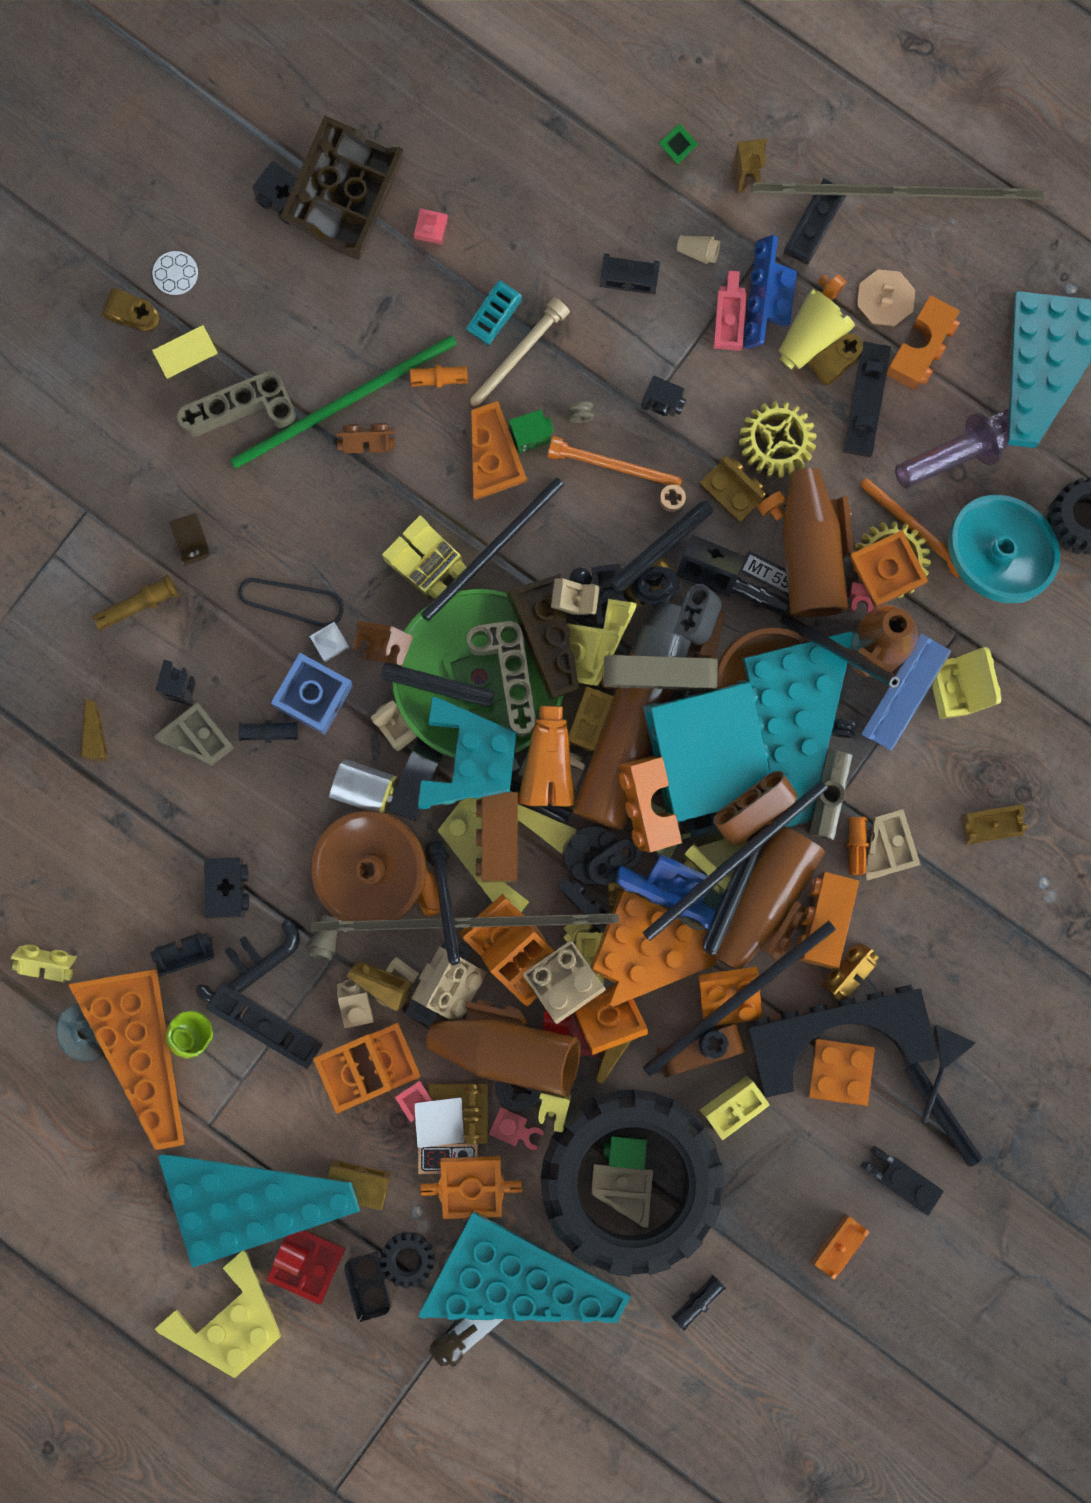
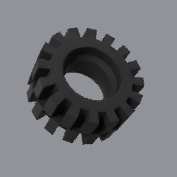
(390, 1267)

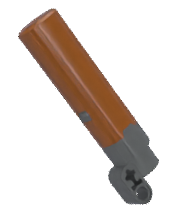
(625, 730)

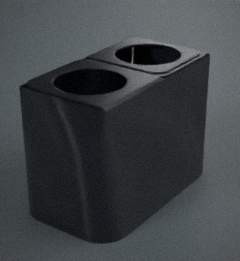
(357, 1294)

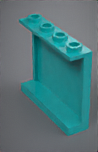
(708, 748)

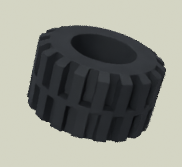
(1063, 519)

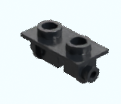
(194, 951)

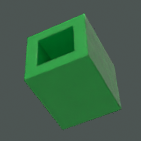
(678, 143)
(531, 431)
(625, 1152)

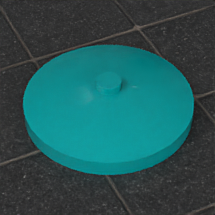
(1003, 549)

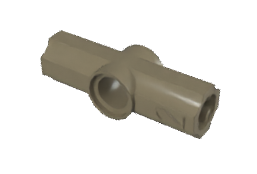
(833, 776)

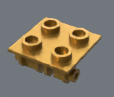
(474, 1108)

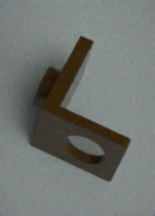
(190, 539)

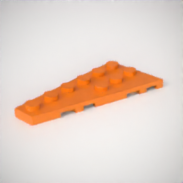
(131, 1030)

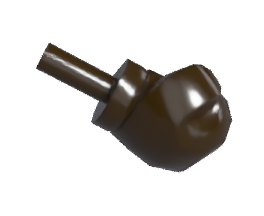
(449, 1347)

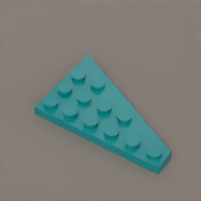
(1046, 361)
(798, 707)
(240, 1207)
(510, 1277)

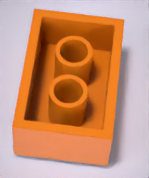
(833, 901)

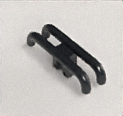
(261, 966)

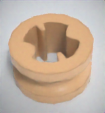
(666, 504)

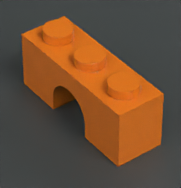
(934, 322)
(640, 781)

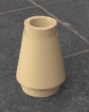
(699, 247)

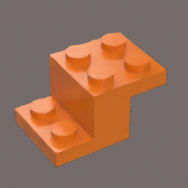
(509, 949)
(367, 1067)

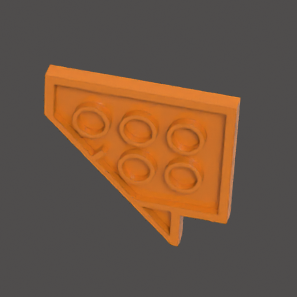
(642, 964)

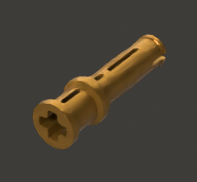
(148, 596)

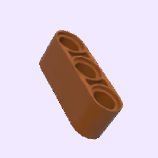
(755, 808)
(692, 1057)

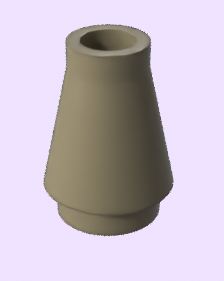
(323, 943)

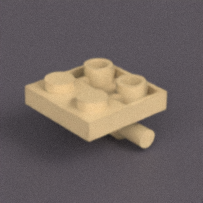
(564, 981)
(447, 986)

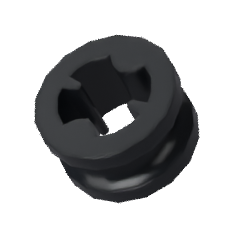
(844, 728)

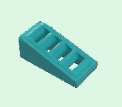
(493, 297)

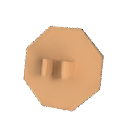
(886, 298)

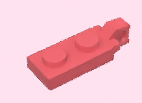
(730, 314)

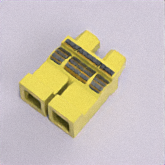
(437, 558)

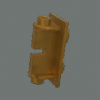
(858, 961)

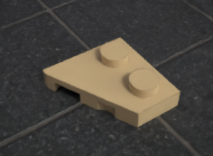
(890, 846)
(624, 1190)

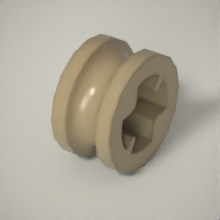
(580, 412)

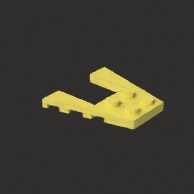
(460, 835)

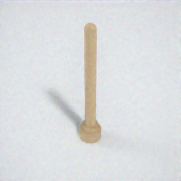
(555, 311)

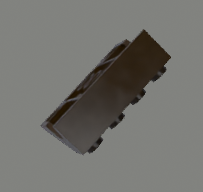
(342, 187)

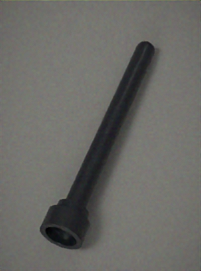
(437, 855)

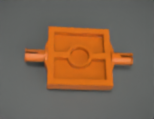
(471, 1186)

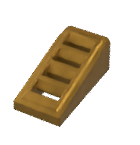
(93, 739)
(383, 985)
(609, 1060)

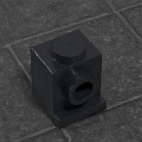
(664, 397)

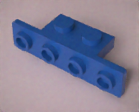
(769, 293)
(667, 885)

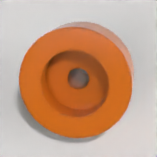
(832, 286)
(772, 505)

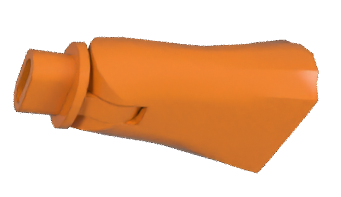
(548, 762)

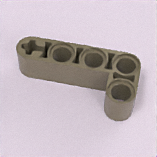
(236, 410)
(653, 672)
(510, 679)

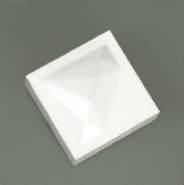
(329, 641)

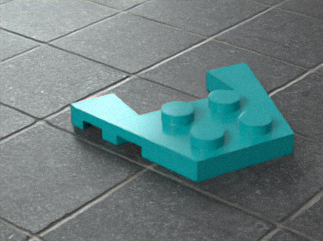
(481, 759)

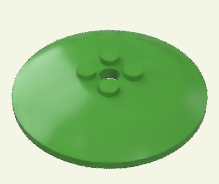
(443, 651)

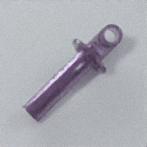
(982, 439)

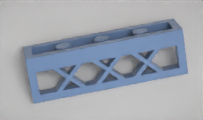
(902, 702)

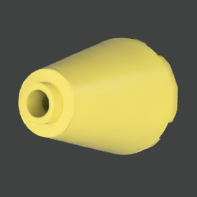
(813, 330)

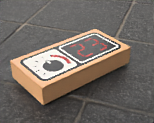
(430, 1157)

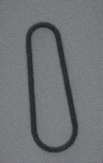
(341, 610)

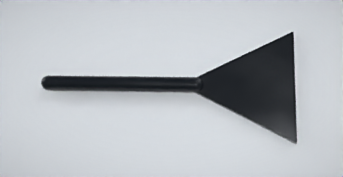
(950, 1048)

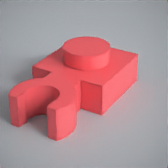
(510, 1128)

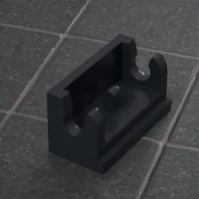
(629, 275)
(172, 684)

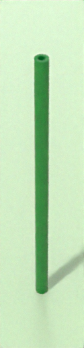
(343, 401)

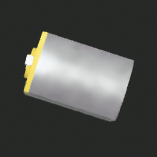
(363, 786)

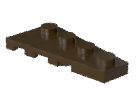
(546, 635)

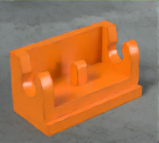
(839, 1246)

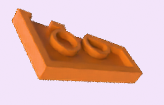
(493, 453)

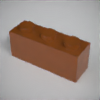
(498, 838)

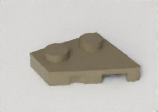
(196, 736)

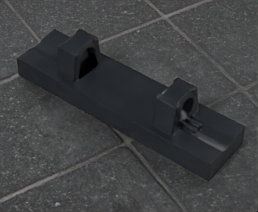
(867, 400)
(264, 1025)

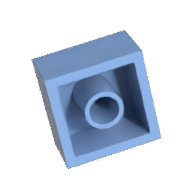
(312, 694)

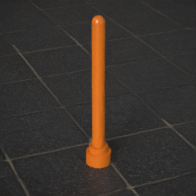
(560, 449)
(905, 518)

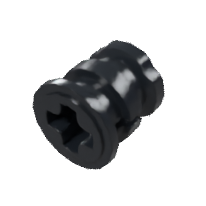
(704, 1041)

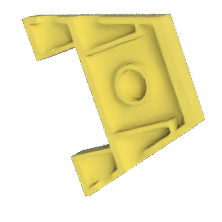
(592, 644)
(237, 1332)

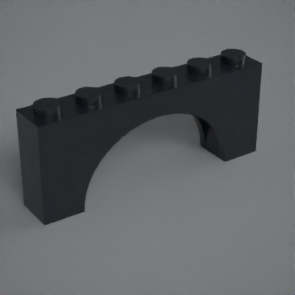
(897, 1016)

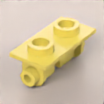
(30, 959)

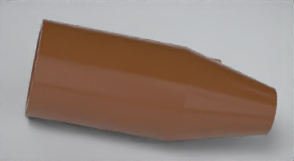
(815, 542)
(885, 638)
(770, 900)
(504, 1049)

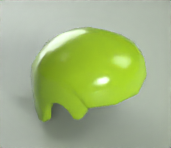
(188, 1034)

